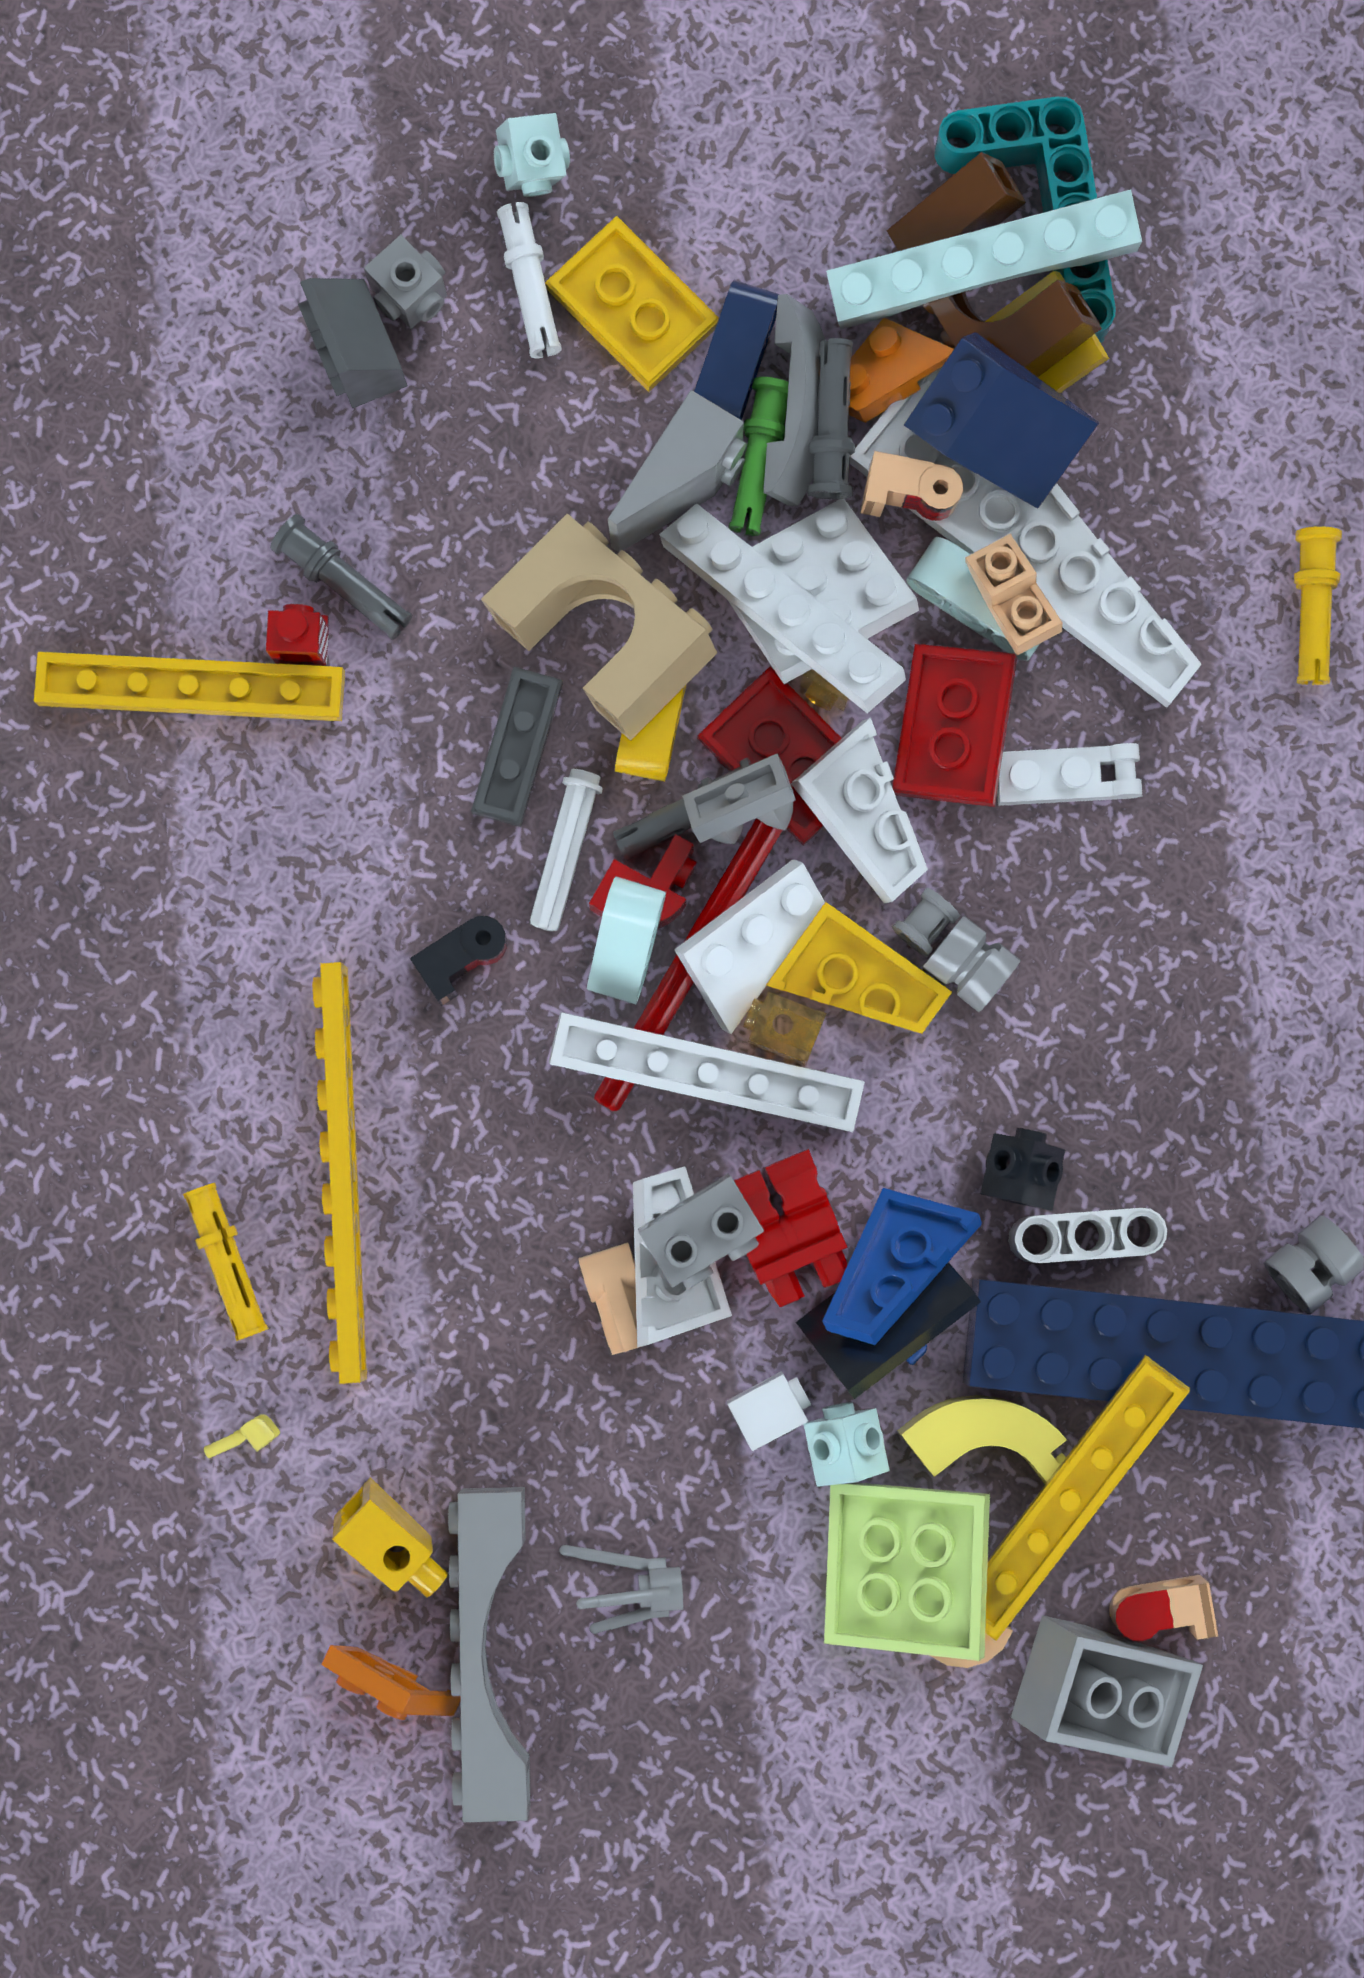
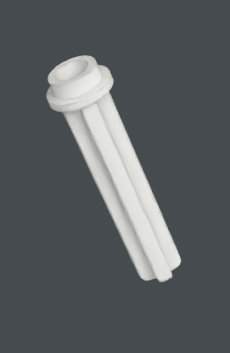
(565, 849)

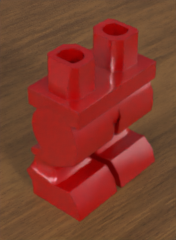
(799, 1236)

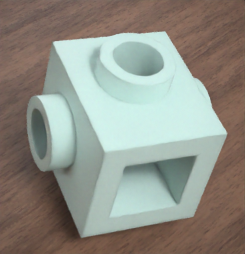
(531, 154)
(846, 1445)

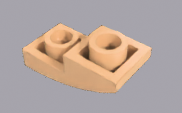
(1013, 595)

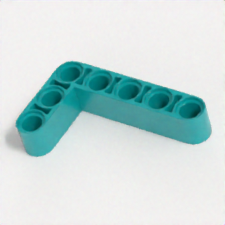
(1050, 154)

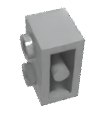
(701, 1232)

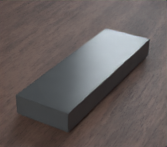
(517, 746)

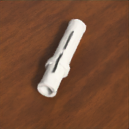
(524, 259)

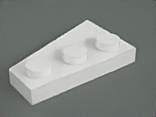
(859, 809)
(749, 941)
(659, 1307)

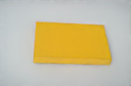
(632, 303)

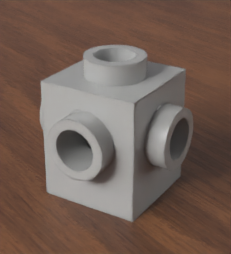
(406, 283)

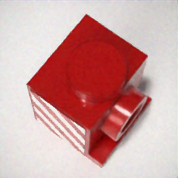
(297, 636)

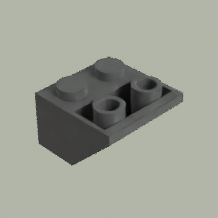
(351, 339)

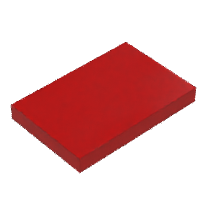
(771, 721)
(954, 724)

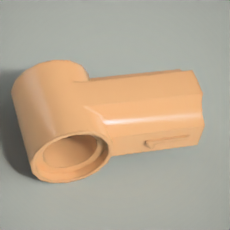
(612, 1285)

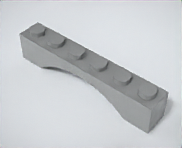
(493, 1761)

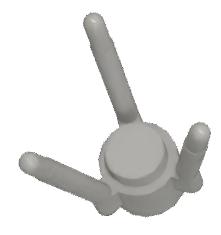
(658, 1591)

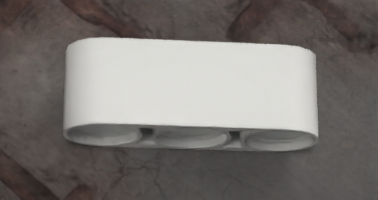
(1112, 1239)

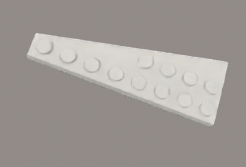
(1071, 564)

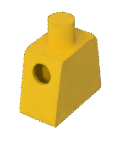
(376, 1522)

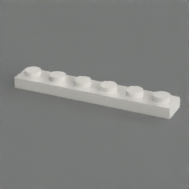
(783, 608)
(706, 1072)

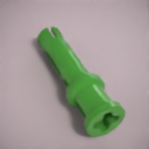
(763, 427)

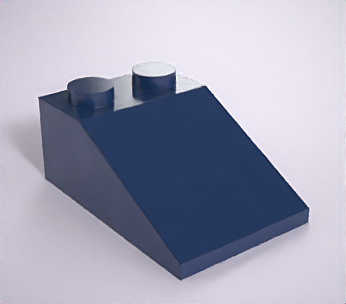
(1000, 421)

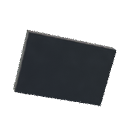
(864, 1364)

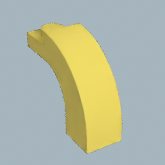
(976, 1421)

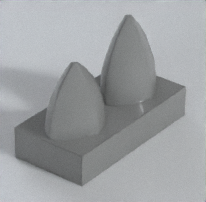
(750, 793)

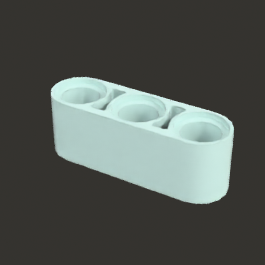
(947, 583)
(625, 940)

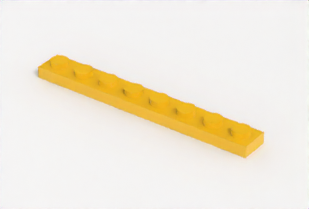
(341, 1195)

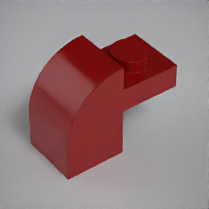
(672, 870)

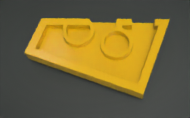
(859, 973)

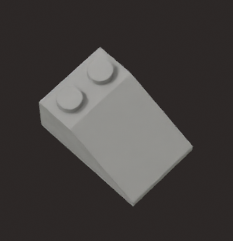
(684, 468)
(1105, 1693)

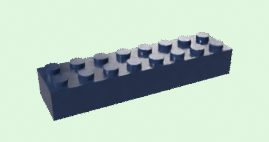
(1225, 1354)

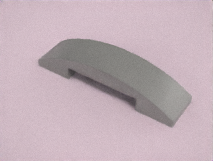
(789, 461)

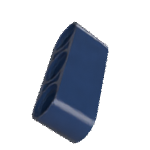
(737, 347)

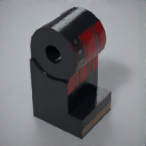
(464, 948)

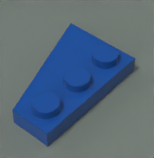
(895, 1261)

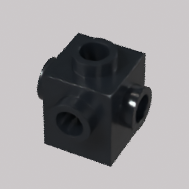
(1023, 1169)

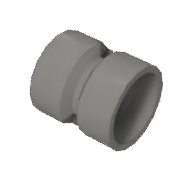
(971, 964)
(1322, 1247)

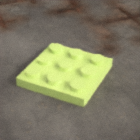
(907, 1570)

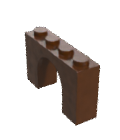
(978, 199)

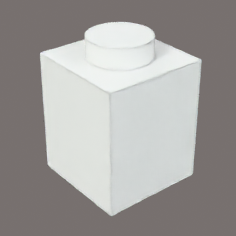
(769, 1409)

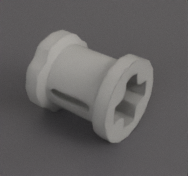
(926, 921)

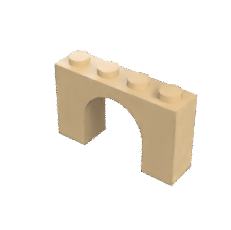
(578, 567)

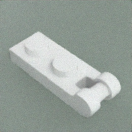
(1068, 775)

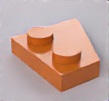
(890, 366)
(390, 1684)

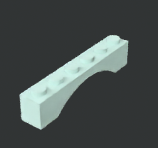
(983, 257)

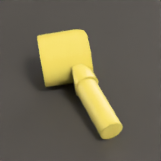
(257, 1431)

